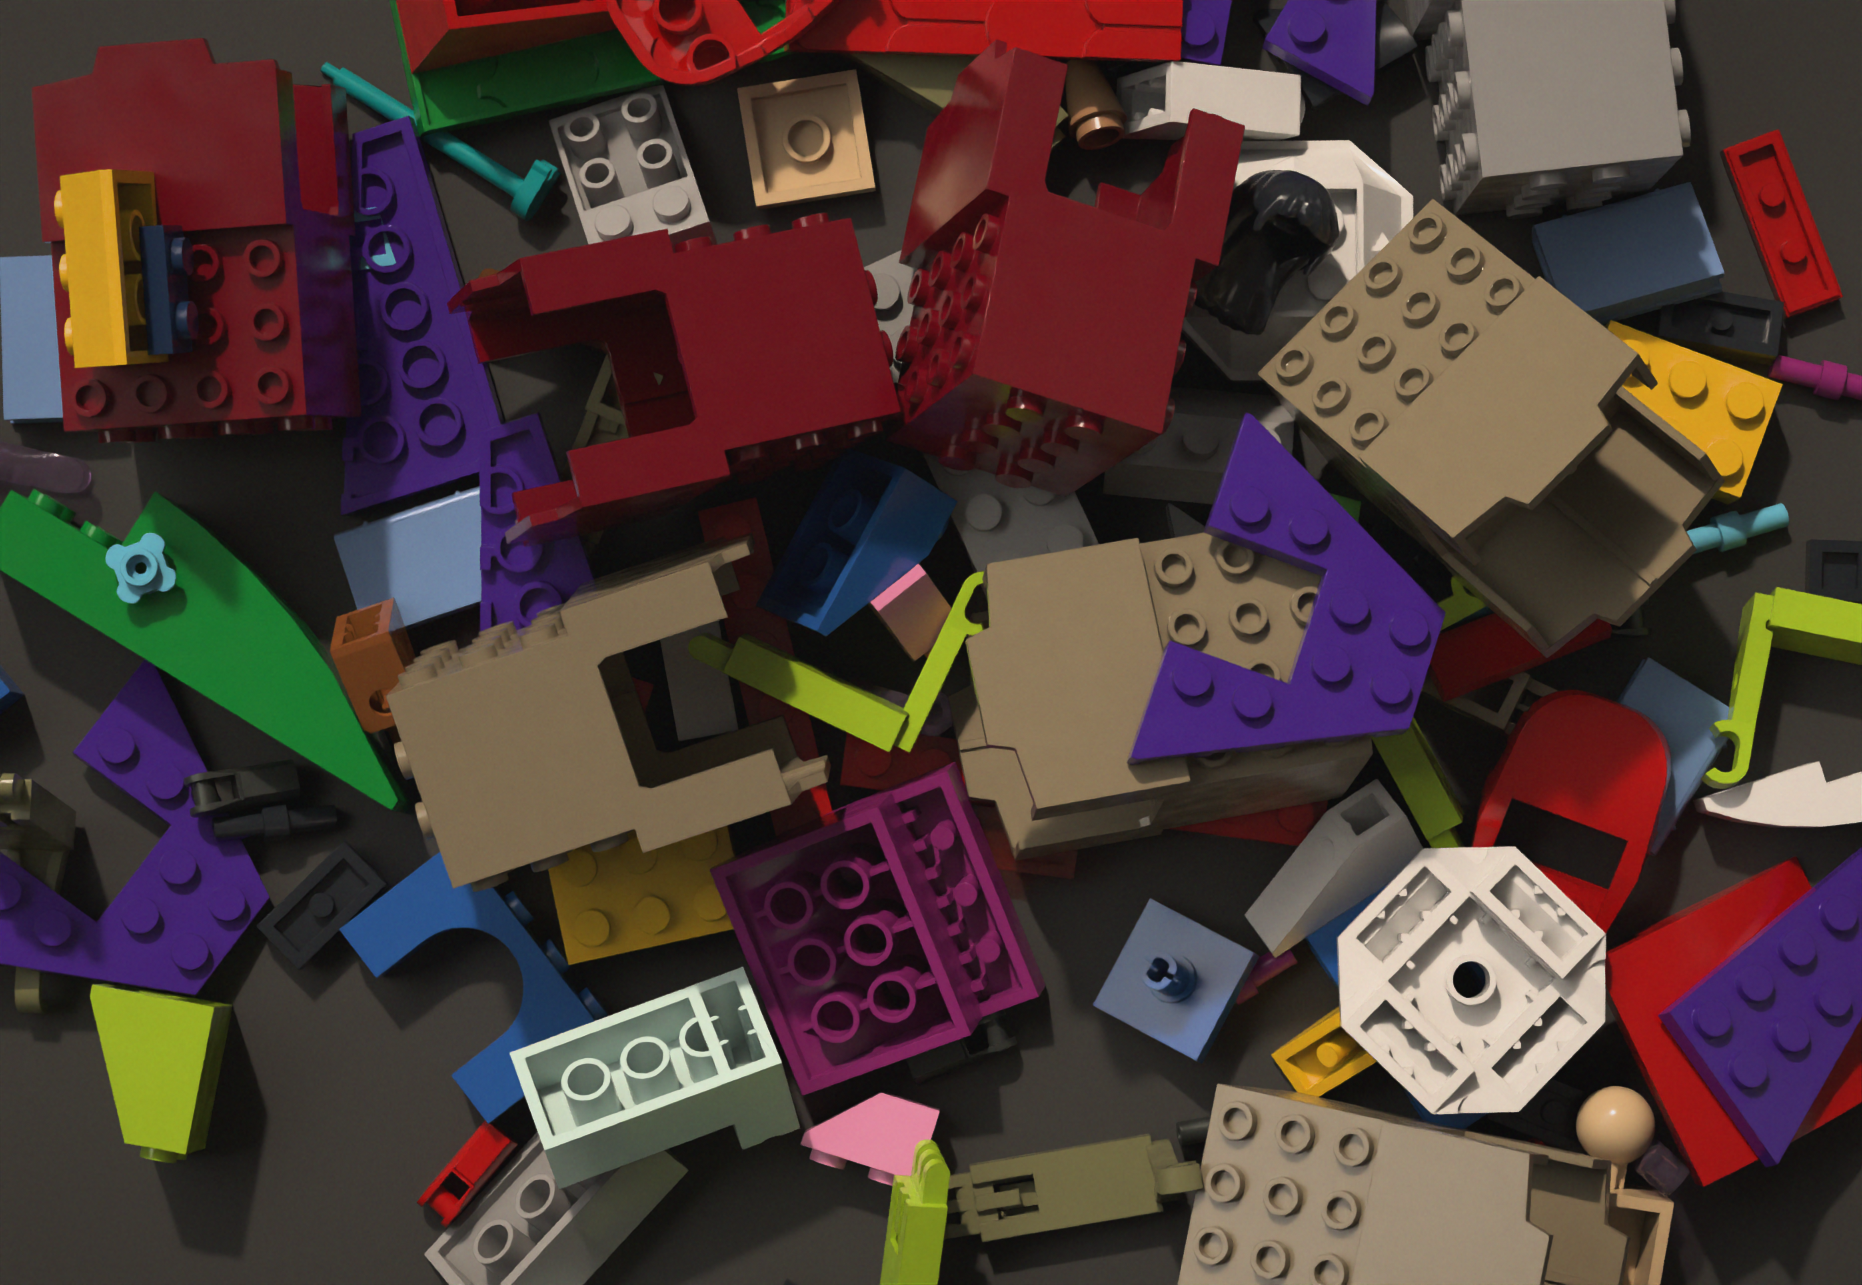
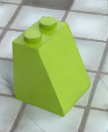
(161, 1065)

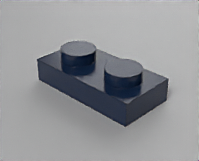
(169, 314)

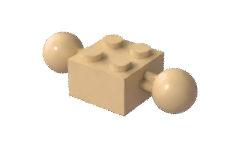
(1620, 1128)

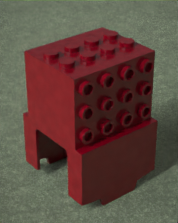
(269, 209)
(1042, 319)
(758, 348)

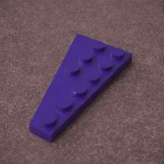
(415, 360)
(514, 577)
(1779, 1012)

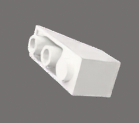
(1337, 865)

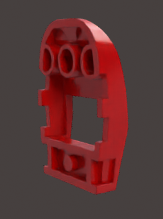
(704, 38)
(1590, 766)

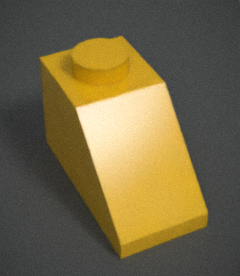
(1321, 1056)

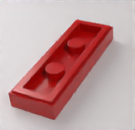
(1781, 224)
(1493, 651)

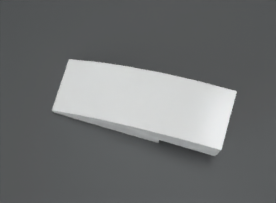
(1789, 800)

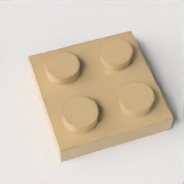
(806, 139)

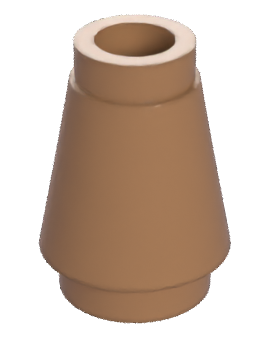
(1092, 106)

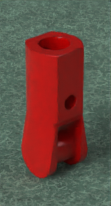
(474, 1165)

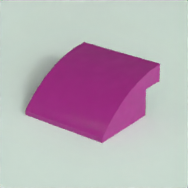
(878, 929)

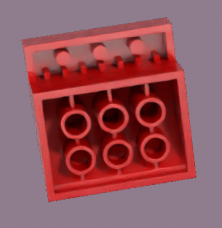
(1667, 962)

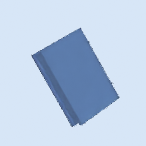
(1631, 254)
(29, 341)
(418, 557)
(1685, 719)

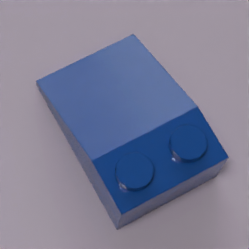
(855, 541)

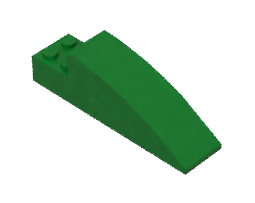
(214, 630)

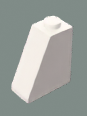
(1163, 96)

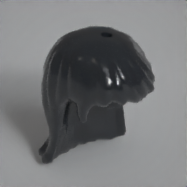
(1270, 233)

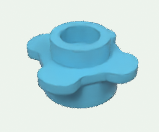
(157, 576)

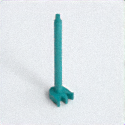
(527, 192)

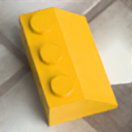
(104, 265)

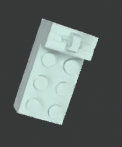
(656, 1079)

